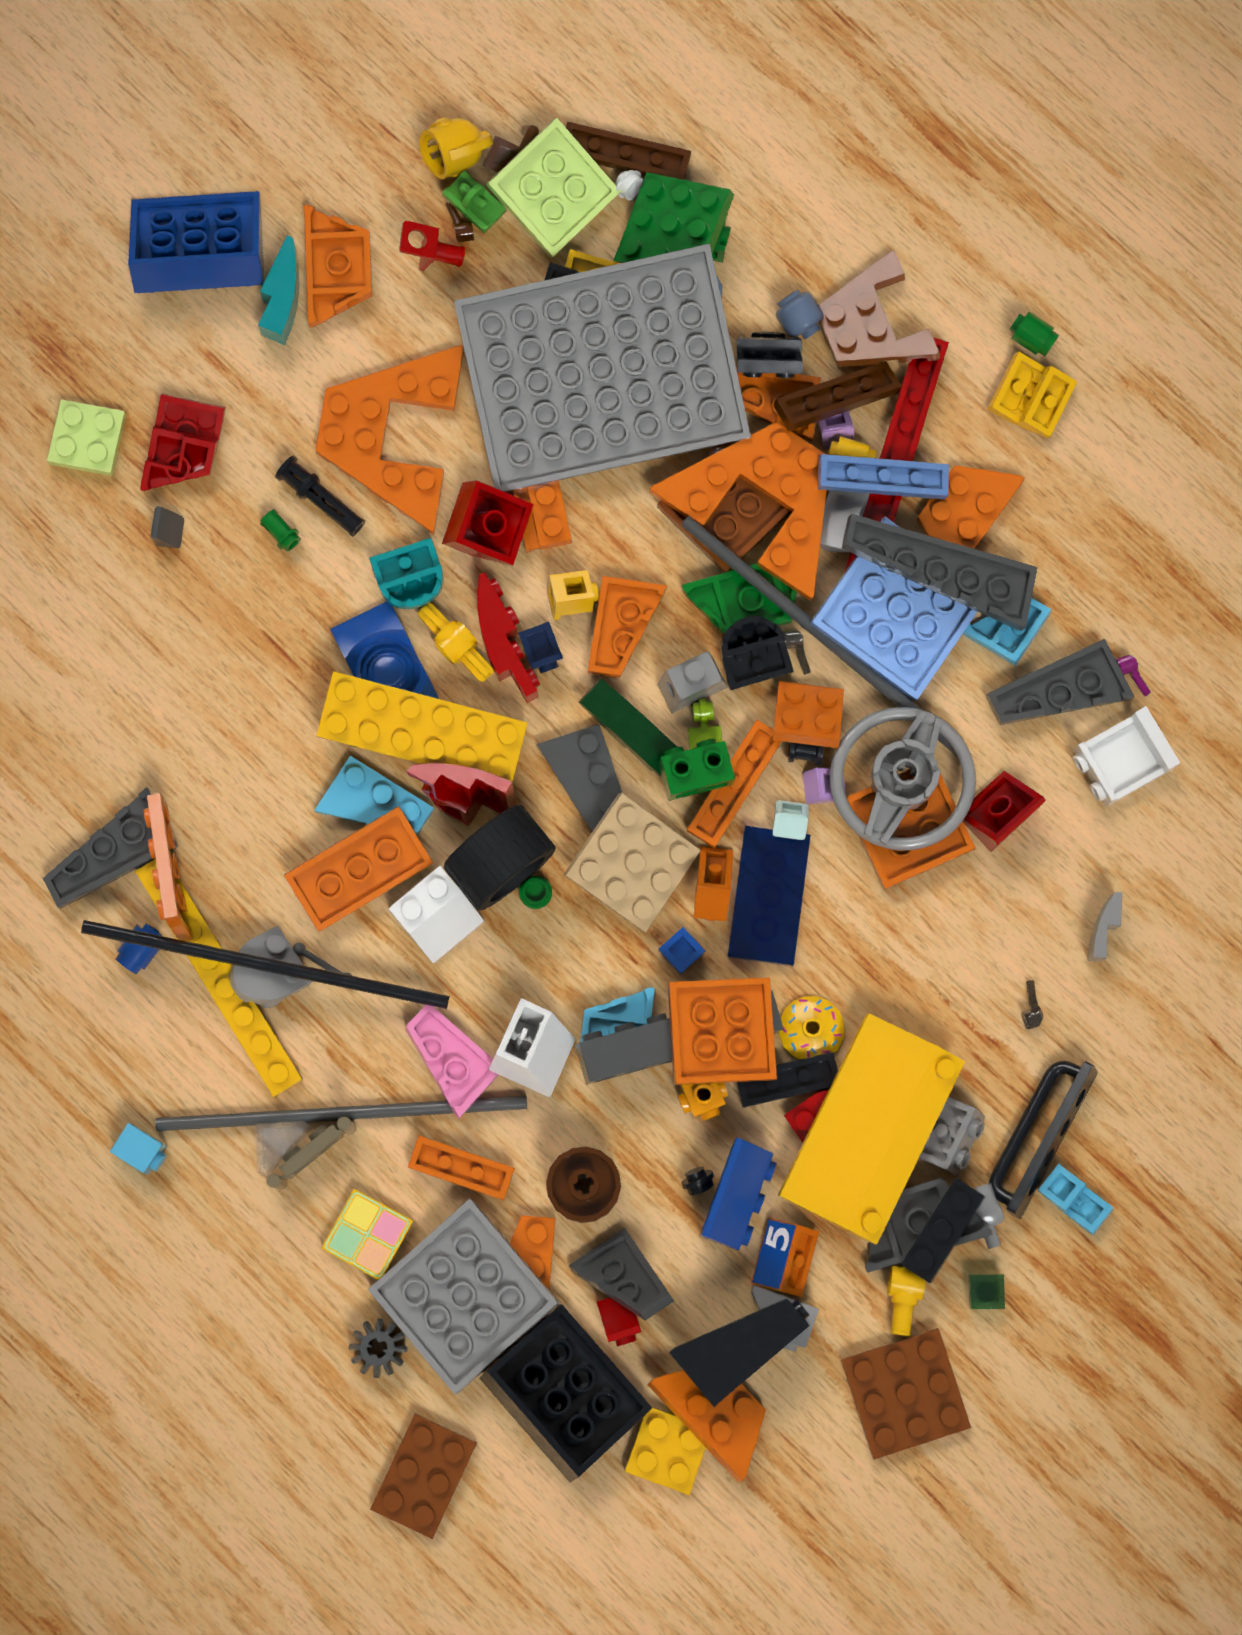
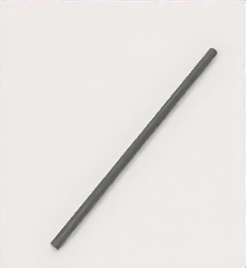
(799, 616)
(335, 1113)

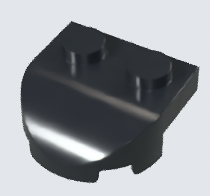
(769, 354)
(753, 652)

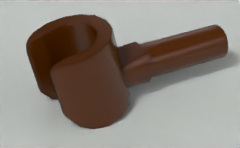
(463, 230)

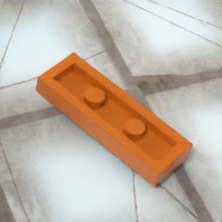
(461, 1167)

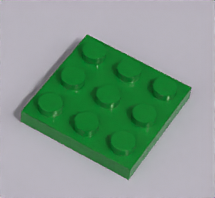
(673, 217)

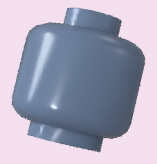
(799, 314)

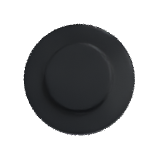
(698, 1180)

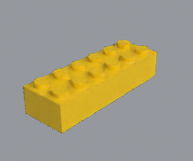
(419, 727)

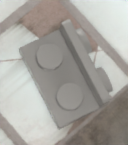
(953, 1137)

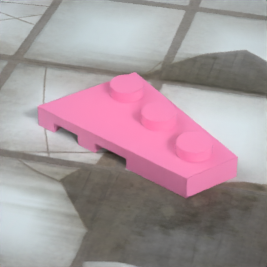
(451, 1058)

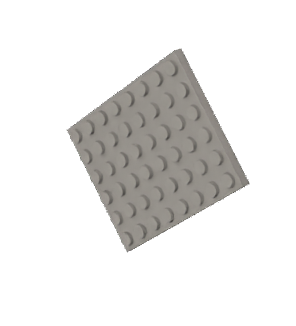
(602, 368)

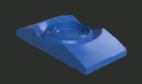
(381, 651)

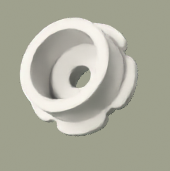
(629, 184)

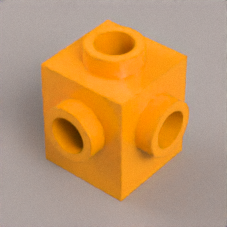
(706, 1109)

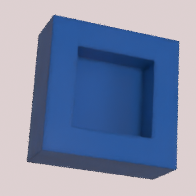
(681, 950)

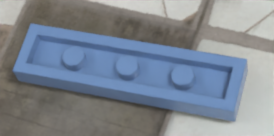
(883, 476)

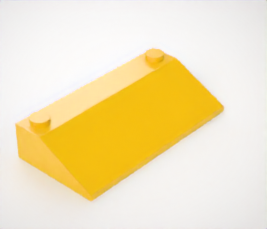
(871, 1128)

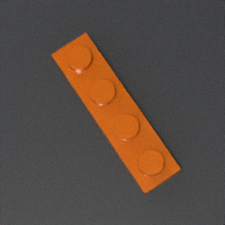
(725, 802)

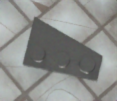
(623, 1275)

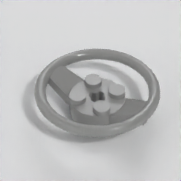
(898, 796)

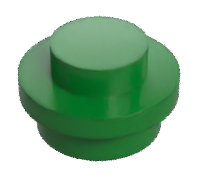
(535, 892)

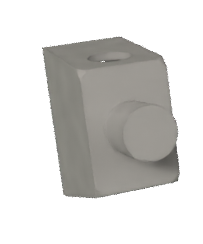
(691, 681)

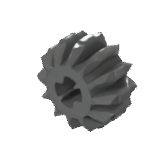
(375, 1359)

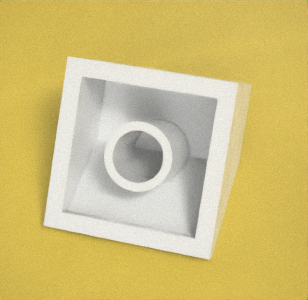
(436, 914)

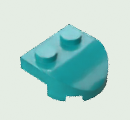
(409, 575)

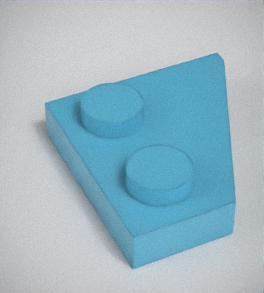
(623, 1010)

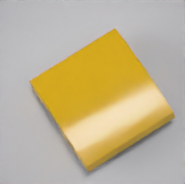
(1032, 395)

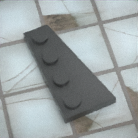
(1070, 684)
(584, 770)

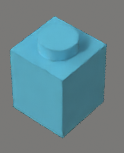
(139, 1149)

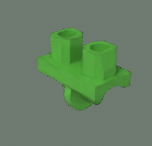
(474, 202)

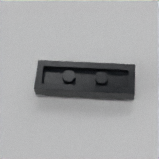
(792, 1080)
(943, 1230)

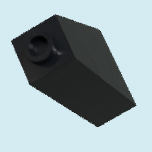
(735, 1351)

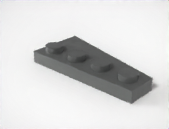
(105, 857)

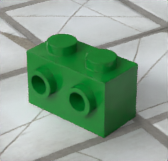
(696, 769)

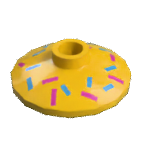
(796, 1037)

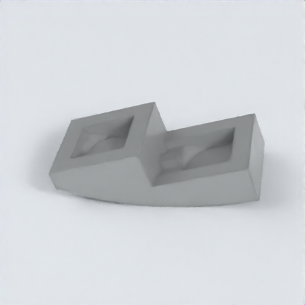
(1107, 919)

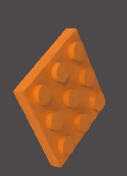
(897, 865)
(722, 1031)

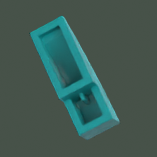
(281, 294)

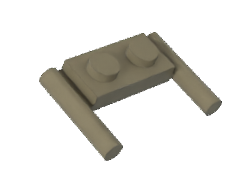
(299, 1158)

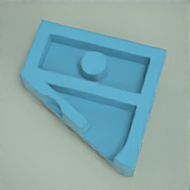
(1005, 640)

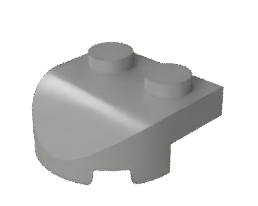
(262, 986)

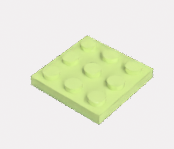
(553, 187)

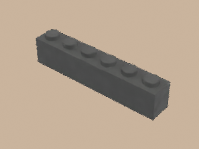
(633, 1047)

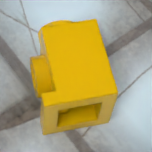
(571, 593)

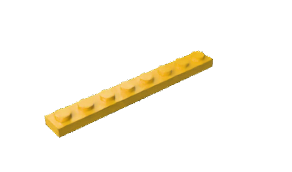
(243, 1018)

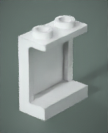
(1125, 757)

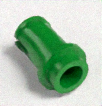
(280, 530)

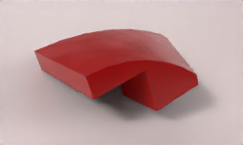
(182, 441)
(463, 790)

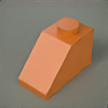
(713, 884)

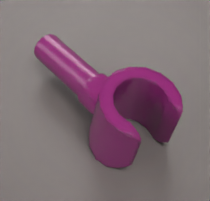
(1129, 664)

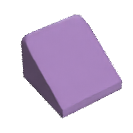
(834, 427)
(817, 786)

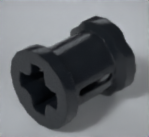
(805, 752)

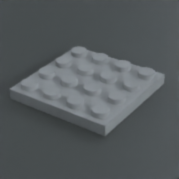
(463, 1296)

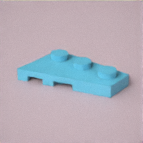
(365, 795)

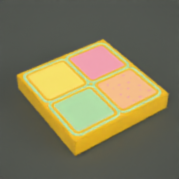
(367, 1234)

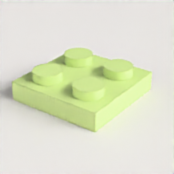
(86, 437)

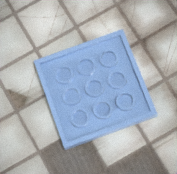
(892, 624)

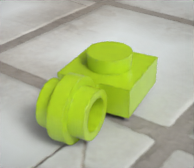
(703, 712)

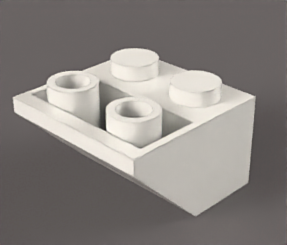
(533, 1048)

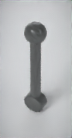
(300, 949)

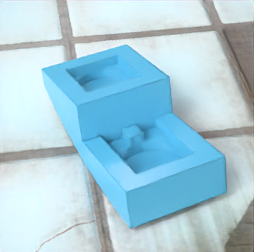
(1075, 1199)

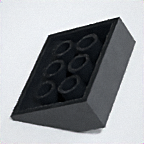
(565, 1393)

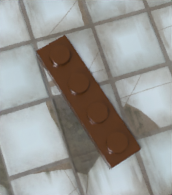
(631, 153)
(837, 396)

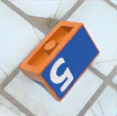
(785, 1257)

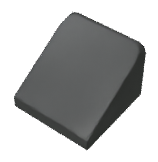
(167, 528)

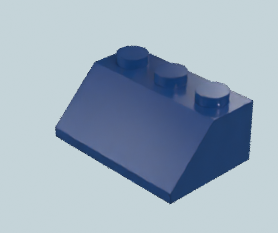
(738, 1195)

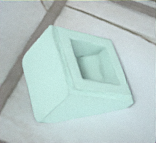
(790, 820)

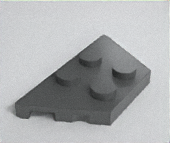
(909, 1220)

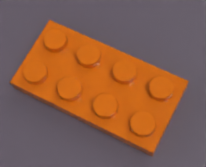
(358, 868)

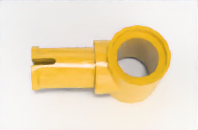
(905, 1292)

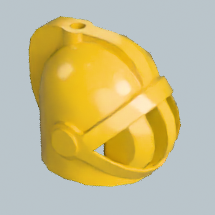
(458, 143)

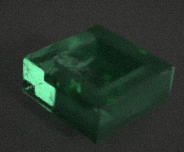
(986, 1291)

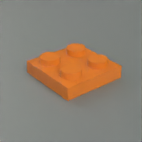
(808, 714)

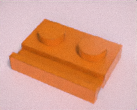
(548, 519)

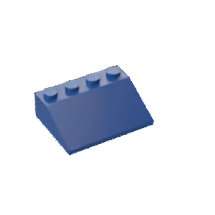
(196, 242)

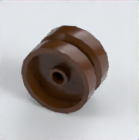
(589, 1165)

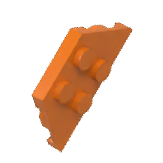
(335, 265)
(971, 507)
(725, 1430)

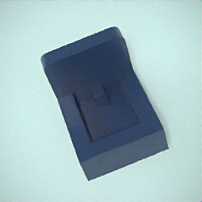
(541, 647)

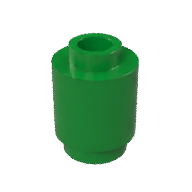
(1033, 333)

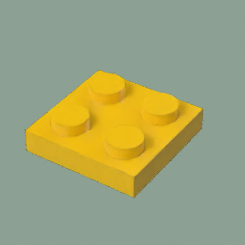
(665, 1452)

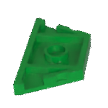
(730, 598)

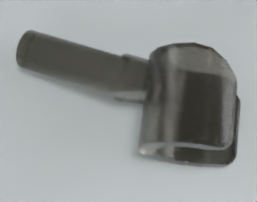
(795, 640)
(1034, 1016)

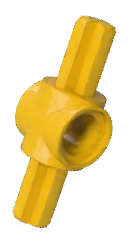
(455, 642)

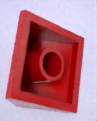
(1001, 809)

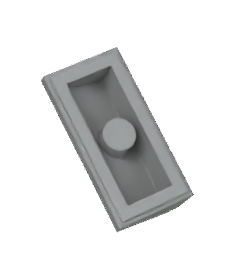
(838, 508)

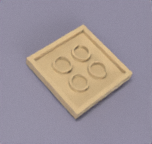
(632, 862)

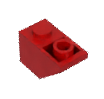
(618, 1322)

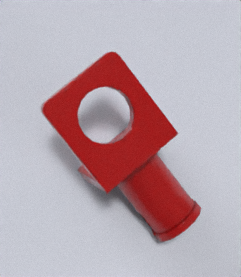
(431, 249)

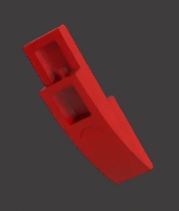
(497, 628)

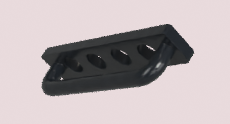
(1084, 1078)

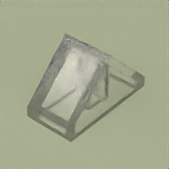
(275, 1141)

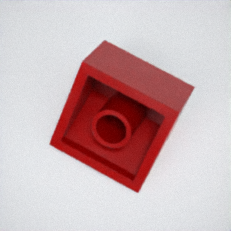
(487, 523)

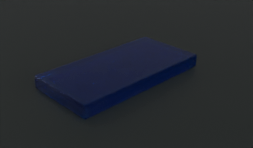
(768, 897)

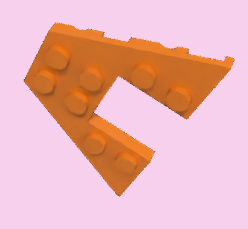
(356, 424)
(781, 468)

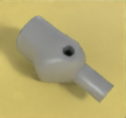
(990, 1213)

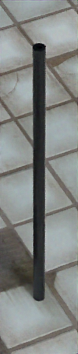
(265, 964)

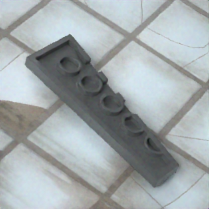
(966, 575)

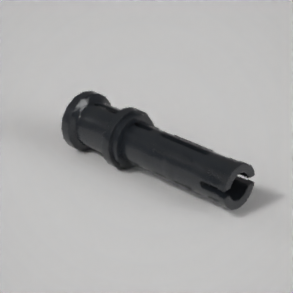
(305, 489)

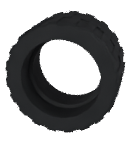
(499, 857)

